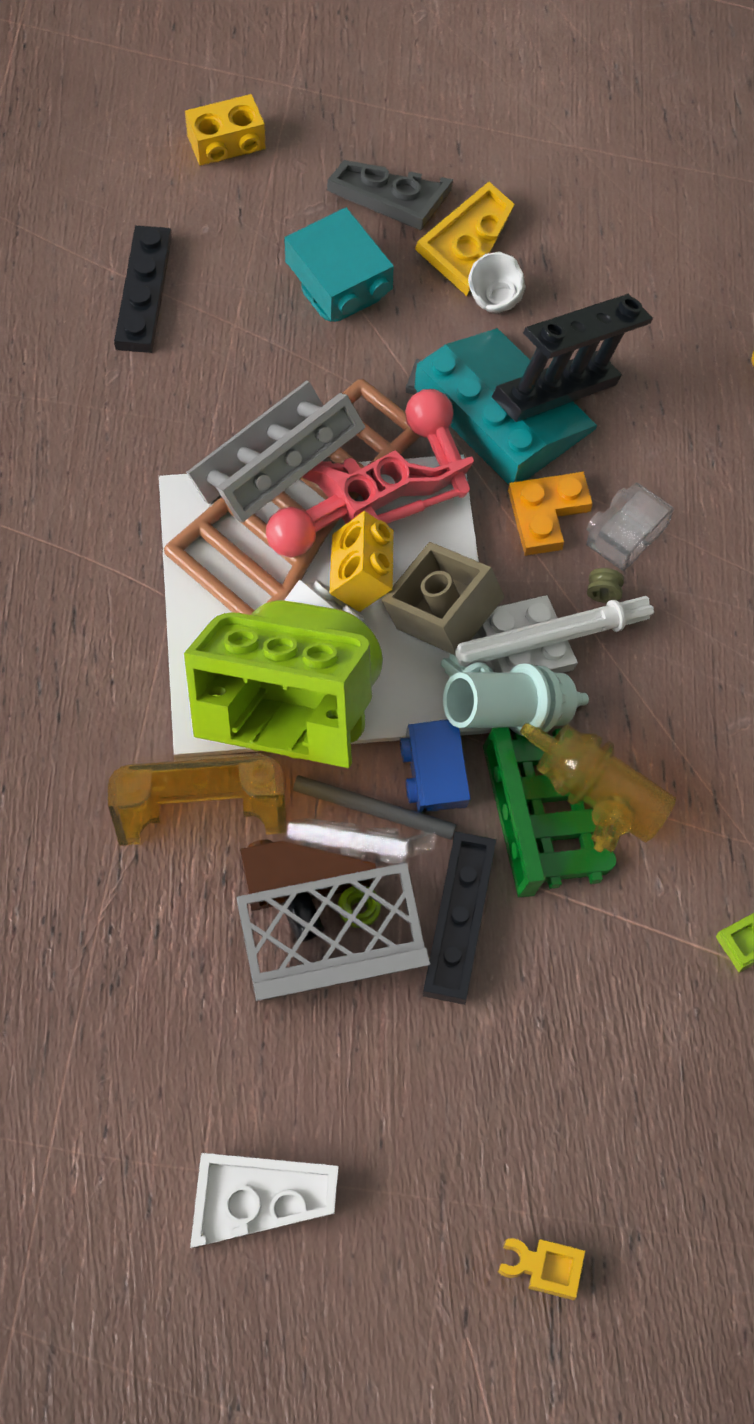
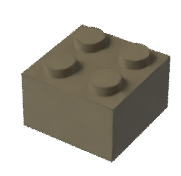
(443, 597)

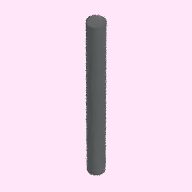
(374, 807)

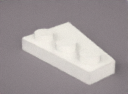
(258, 1194)

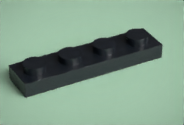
(143, 289)
(459, 918)

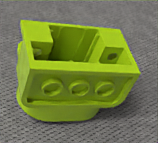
(284, 680)

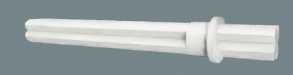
(612, 616)

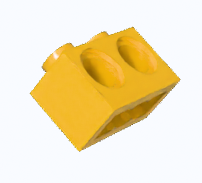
(225, 129)
(362, 561)

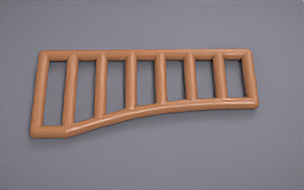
(203, 524)

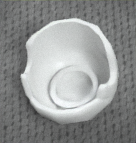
(496, 282)

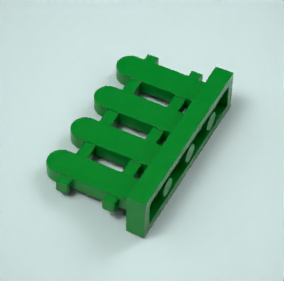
(524, 830)

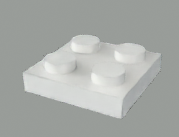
(556, 657)

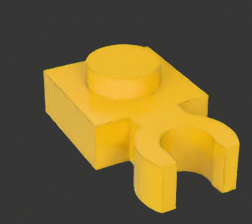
(552, 1267)

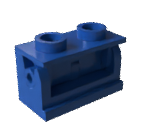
(436, 766)

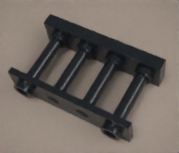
(575, 378)

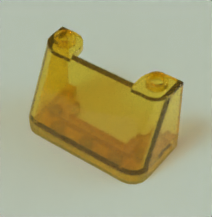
(143, 785)

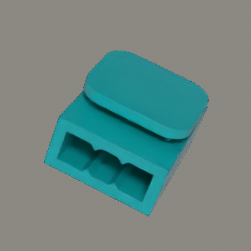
(338, 265)

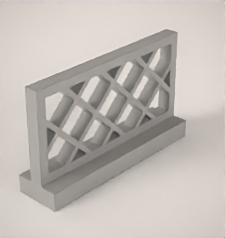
(338, 969)

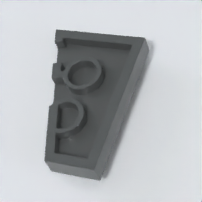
(395, 196)

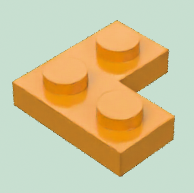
(540, 502)

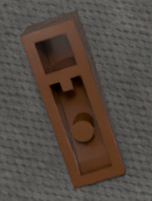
(284, 864)

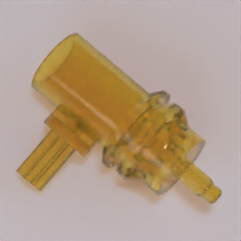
(592, 774)

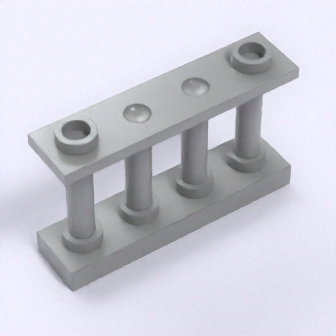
(275, 450)

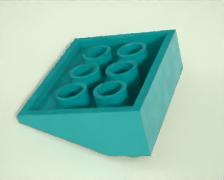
(468, 376)

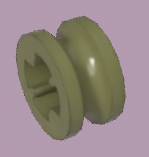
(605, 585)

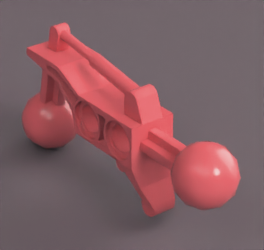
(428, 415)

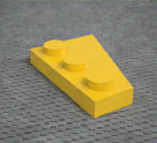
(466, 235)

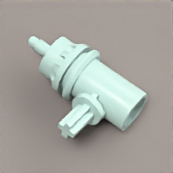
(524, 695)

